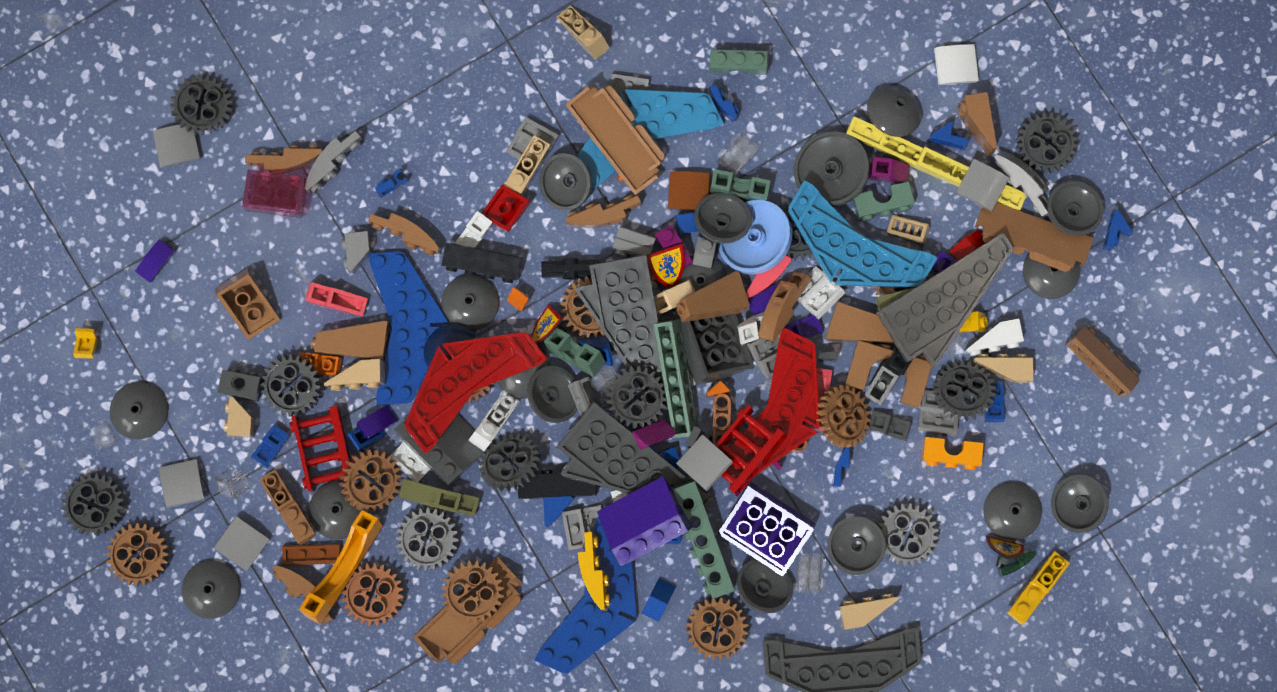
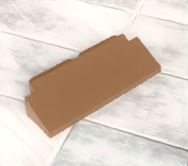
(622, 142)
(1035, 236)
(453, 639)

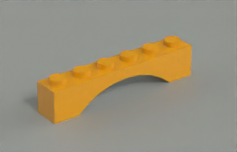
(325, 594)

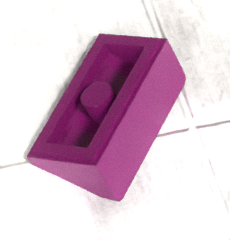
(653, 434)

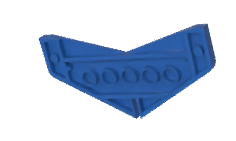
(411, 315)
(587, 625)

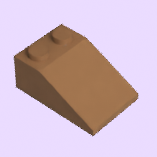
(978, 120)
(247, 303)

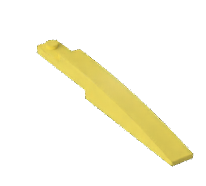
(923, 159)

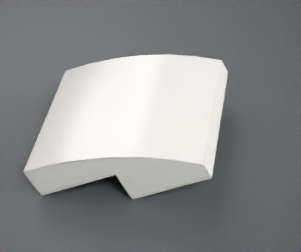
(956, 64)
(820, 294)
(409, 463)

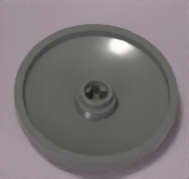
(834, 166)

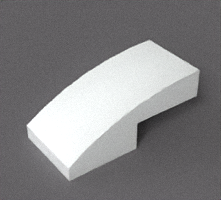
(474, 231)
(750, 328)

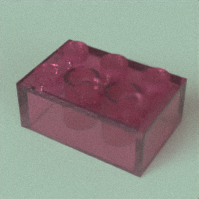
(274, 194)

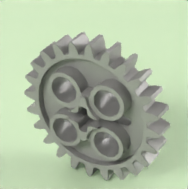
(923, 542)
(443, 544)

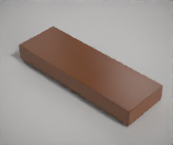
(310, 554)

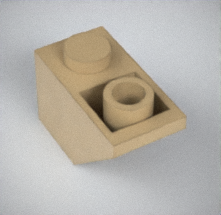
(670, 298)
(240, 421)

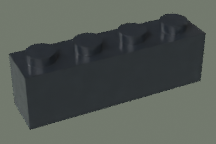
(481, 261)
(554, 485)

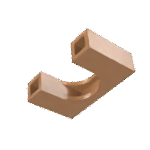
(868, 354)

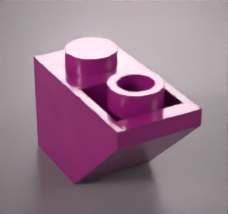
(888, 170)

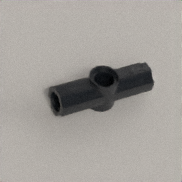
(567, 268)

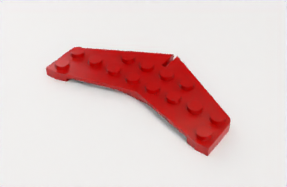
(453, 381)
(790, 401)

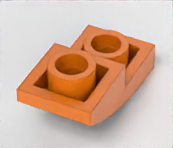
(325, 364)

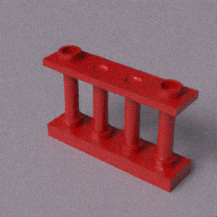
(337, 435)
(762, 454)

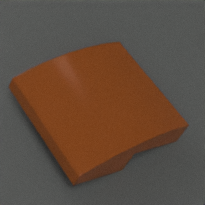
(687, 189)

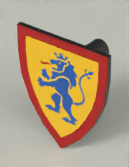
(667, 264)
(546, 324)
(1005, 549)

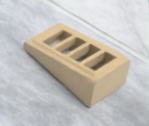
(907, 236)

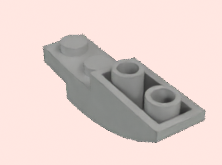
(324, 167)
(1022, 174)

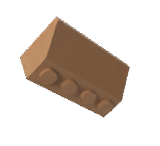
(1103, 362)

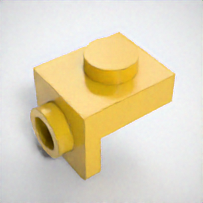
(975, 322)
(85, 343)

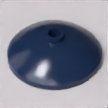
(443, 335)

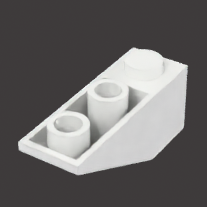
(1003, 334)
(493, 421)

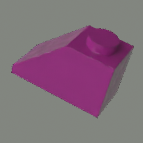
(668, 238)

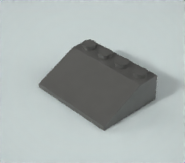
(714, 348)
(451, 453)

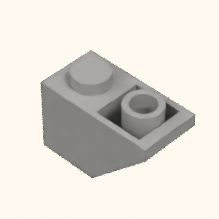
(357, 249)

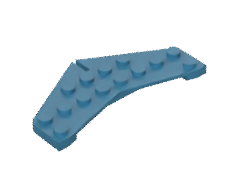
(662, 116)
(841, 246)

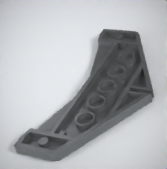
(858, 670)

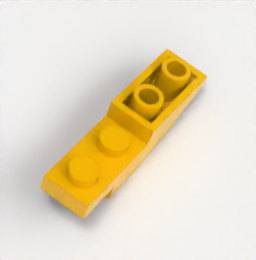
(594, 579)
(1038, 587)

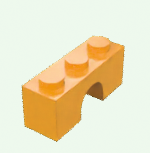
(969, 455)

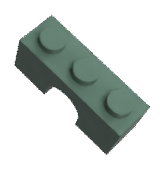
(738, 60)
(742, 188)
(900, 199)
(584, 358)

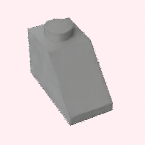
(704, 252)

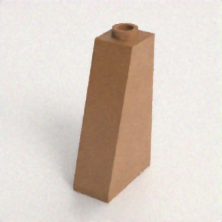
(715, 300)
(854, 324)
(358, 341)

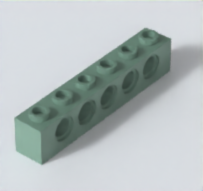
(676, 377)
(723, 584)

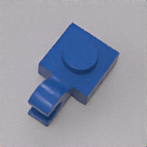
(386, 186)

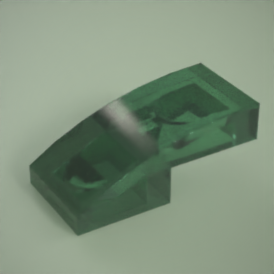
(1020, 562)

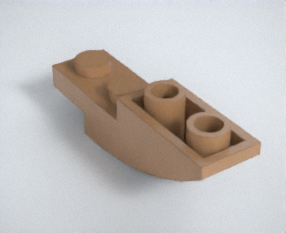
(292, 159)
(596, 217)
(413, 235)
(780, 305)
(288, 507)
(296, 585)

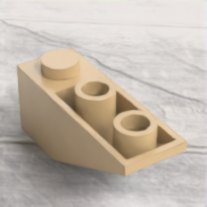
(583, 32)
(527, 166)
(1011, 369)
(363, 373)
(862, 613)

